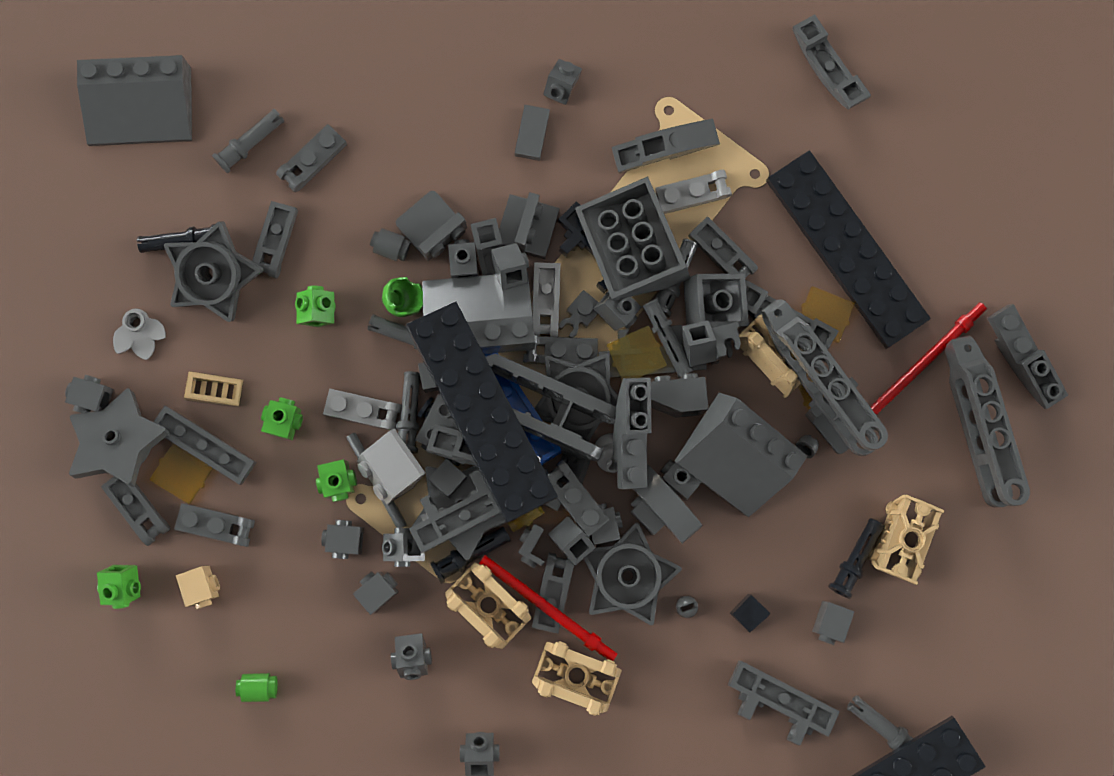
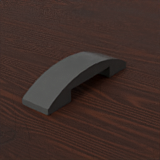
(828, 65)
(486, 237)
(759, 299)
(668, 507)

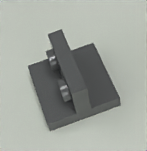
(528, 224)

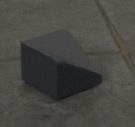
(750, 613)

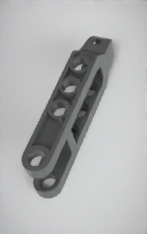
(562, 393)
(849, 410)
(996, 464)

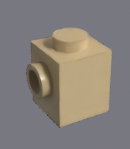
(198, 587)

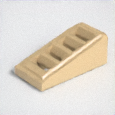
(190, 388)

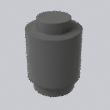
(390, 245)

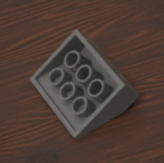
(135, 100)
(632, 241)
(496, 316)
(739, 455)

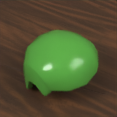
(402, 297)

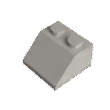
(390, 467)

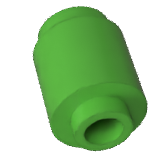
(256, 687)

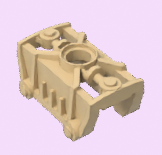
(765, 356)
(894, 533)
(476, 616)
(576, 692)

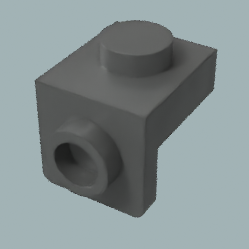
(561, 81)
(577, 464)
(529, 541)

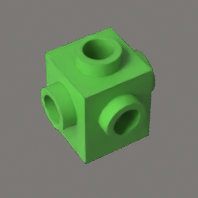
(315, 307)
(272, 418)
(329, 473)
(118, 585)

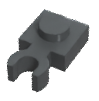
(581, 313)

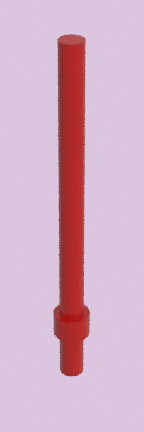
(961, 326)
(591, 640)

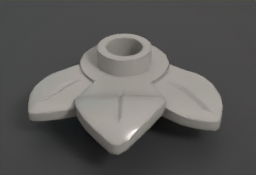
(138, 338)

